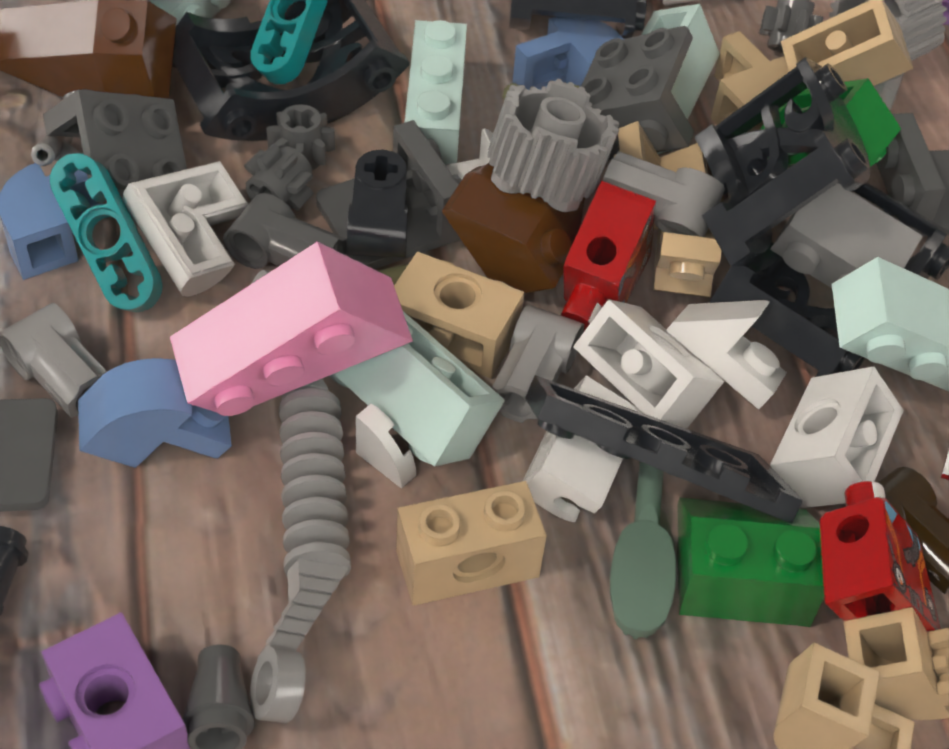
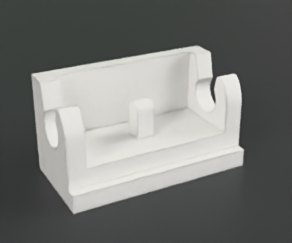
(574, 466)

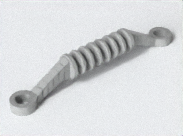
(313, 539)

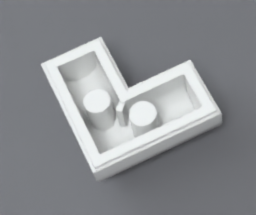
(177, 220)

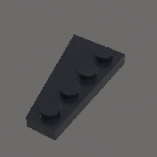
(663, 445)

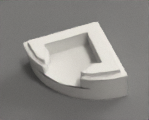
(380, 449)

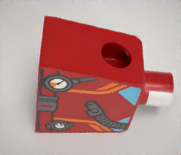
(608, 252)
(873, 559)

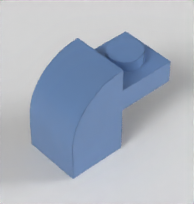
(561, 53)
(35, 223)
(142, 407)

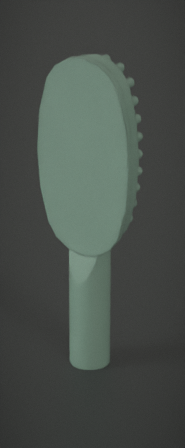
(643, 563)

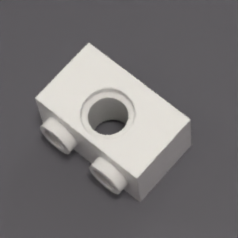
(647, 363)
(837, 435)

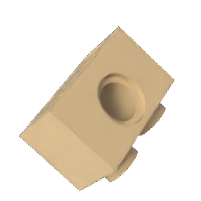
(461, 310)
(469, 542)

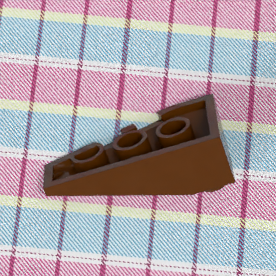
(90, 46)
(512, 233)

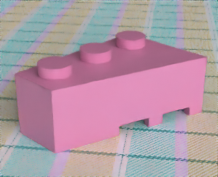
(289, 331)

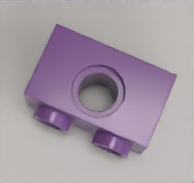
(105, 667)

